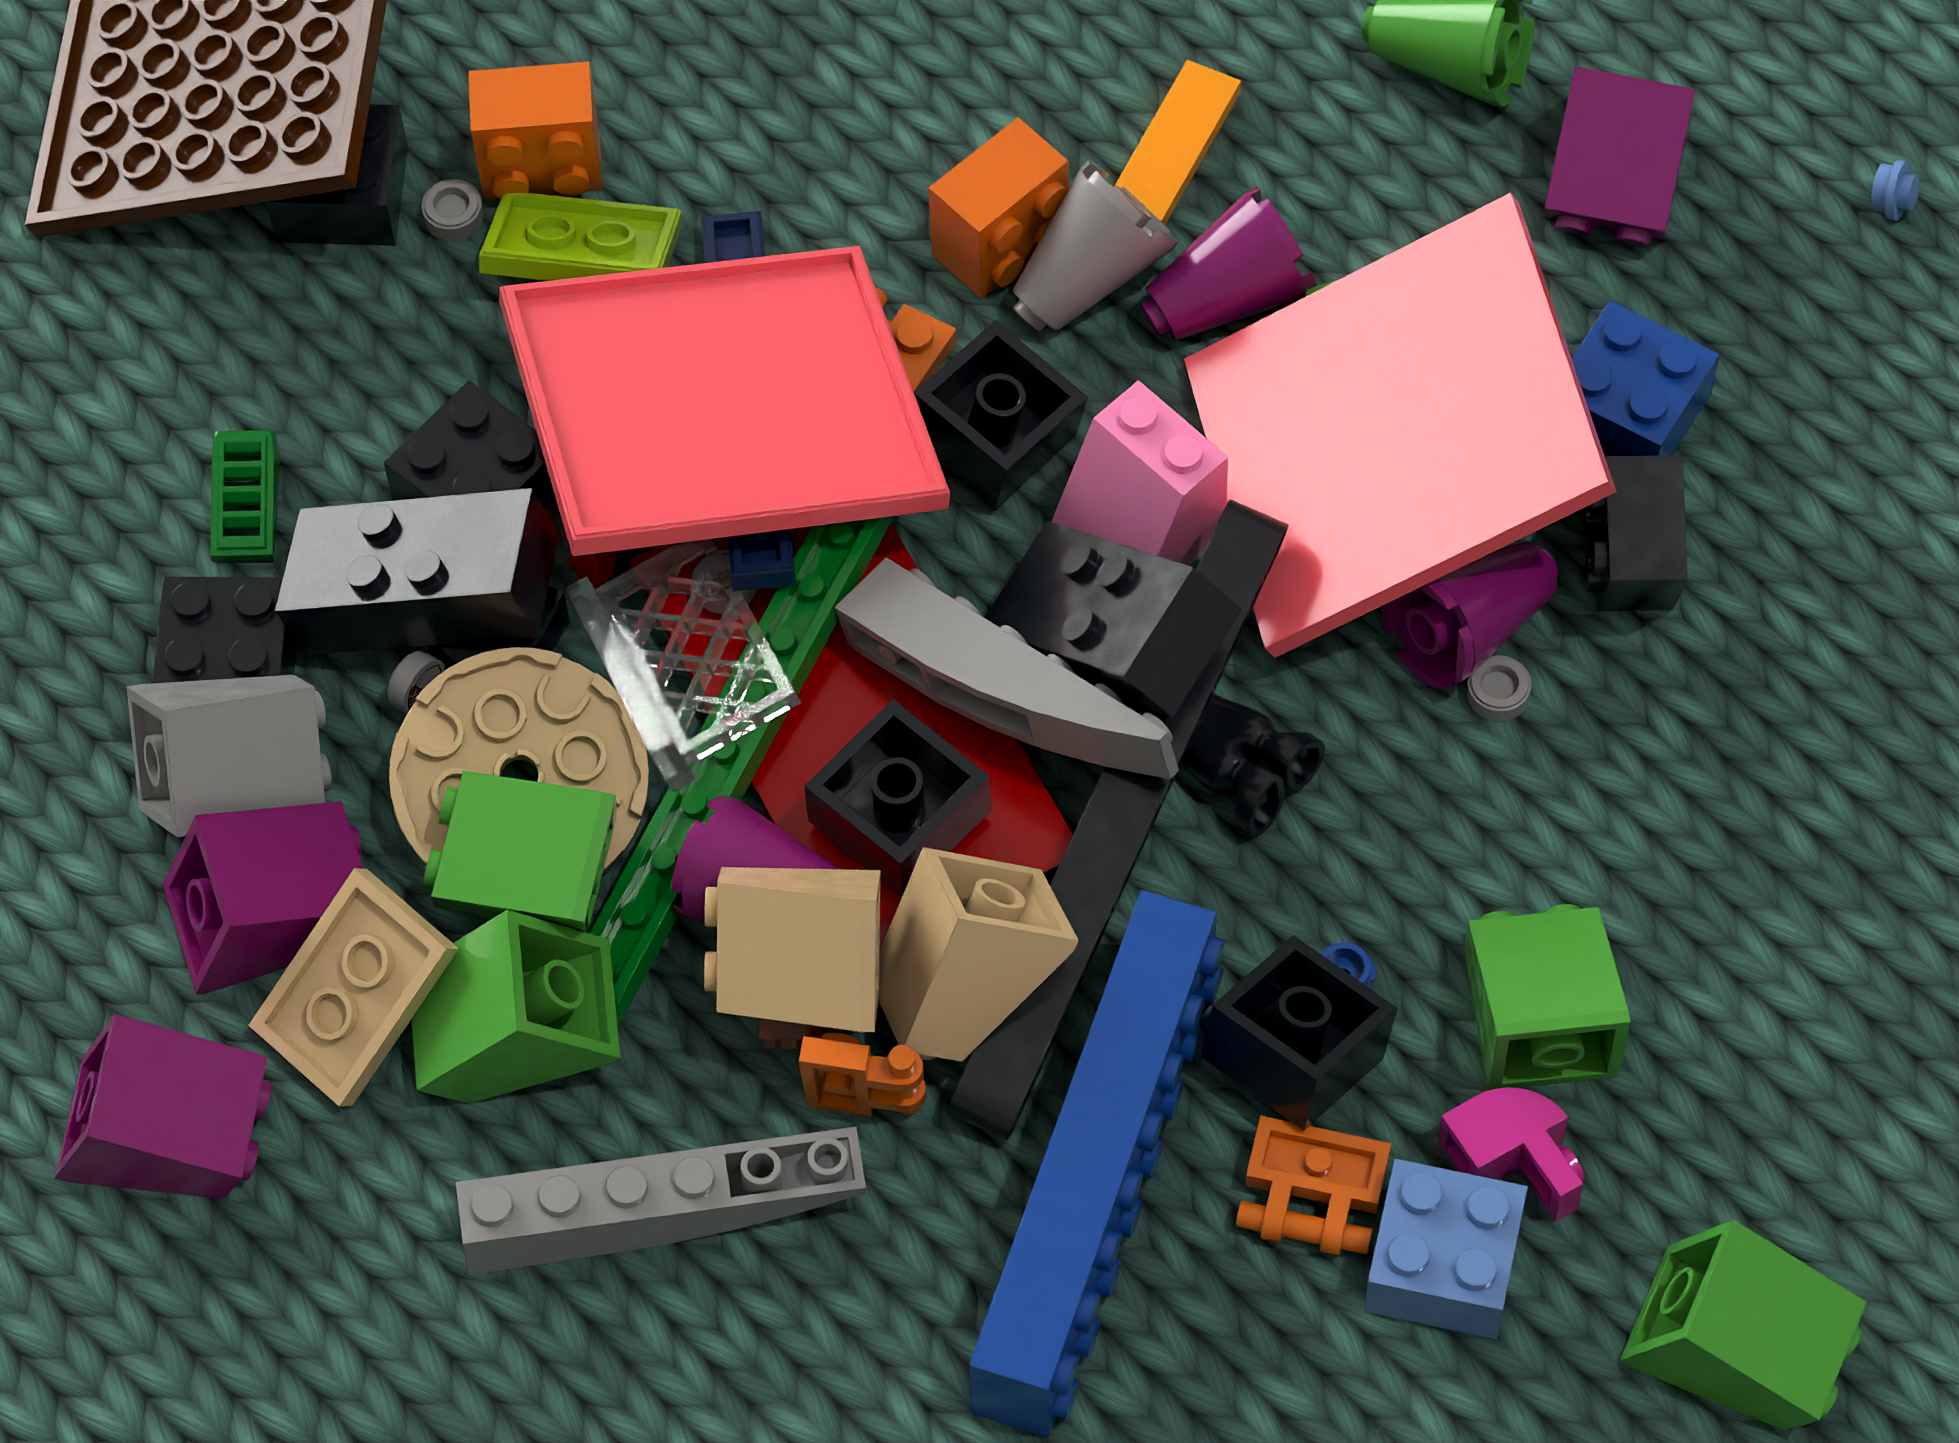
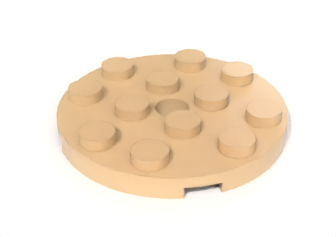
(512, 709)

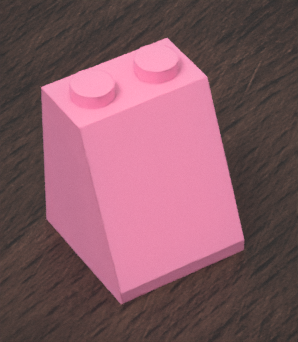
(1146, 480)

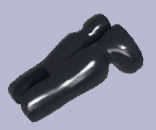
(1221, 761)

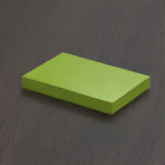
(576, 237)

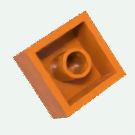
(535, 130)
(996, 207)

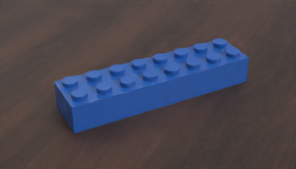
(1096, 1166)

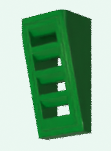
(244, 457)

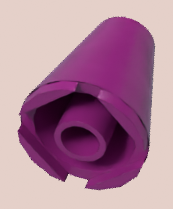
(1229, 272)
(1470, 612)
(733, 838)

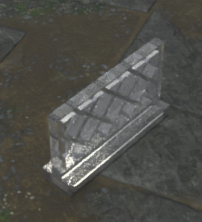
(644, 690)

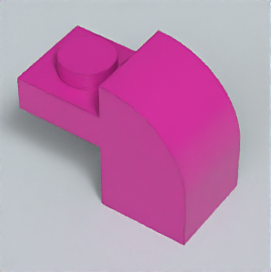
(1513, 1132)

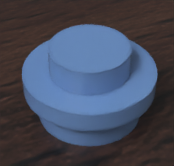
(1894, 189)

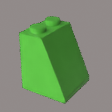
(521, 849)
(1546, 997)
(516, 1010)
(1746, 1327)

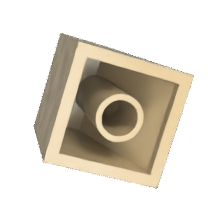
(796, 945)
(967, 950)

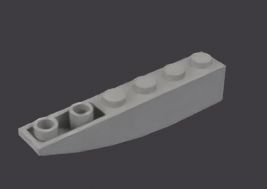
(995, 675)
(652, 1198)

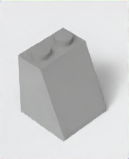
(226, 747)

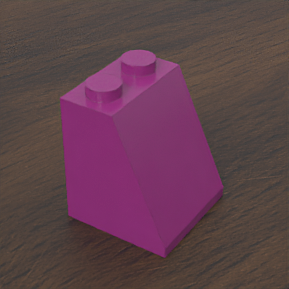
(1619, 156)
(256, 887)
(163, 1112)

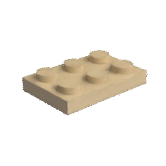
(353, 987)

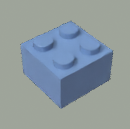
(1445, 1249)

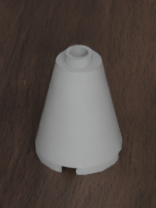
(1088, 250)

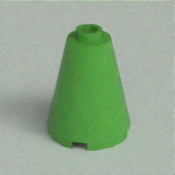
(1458, 43)

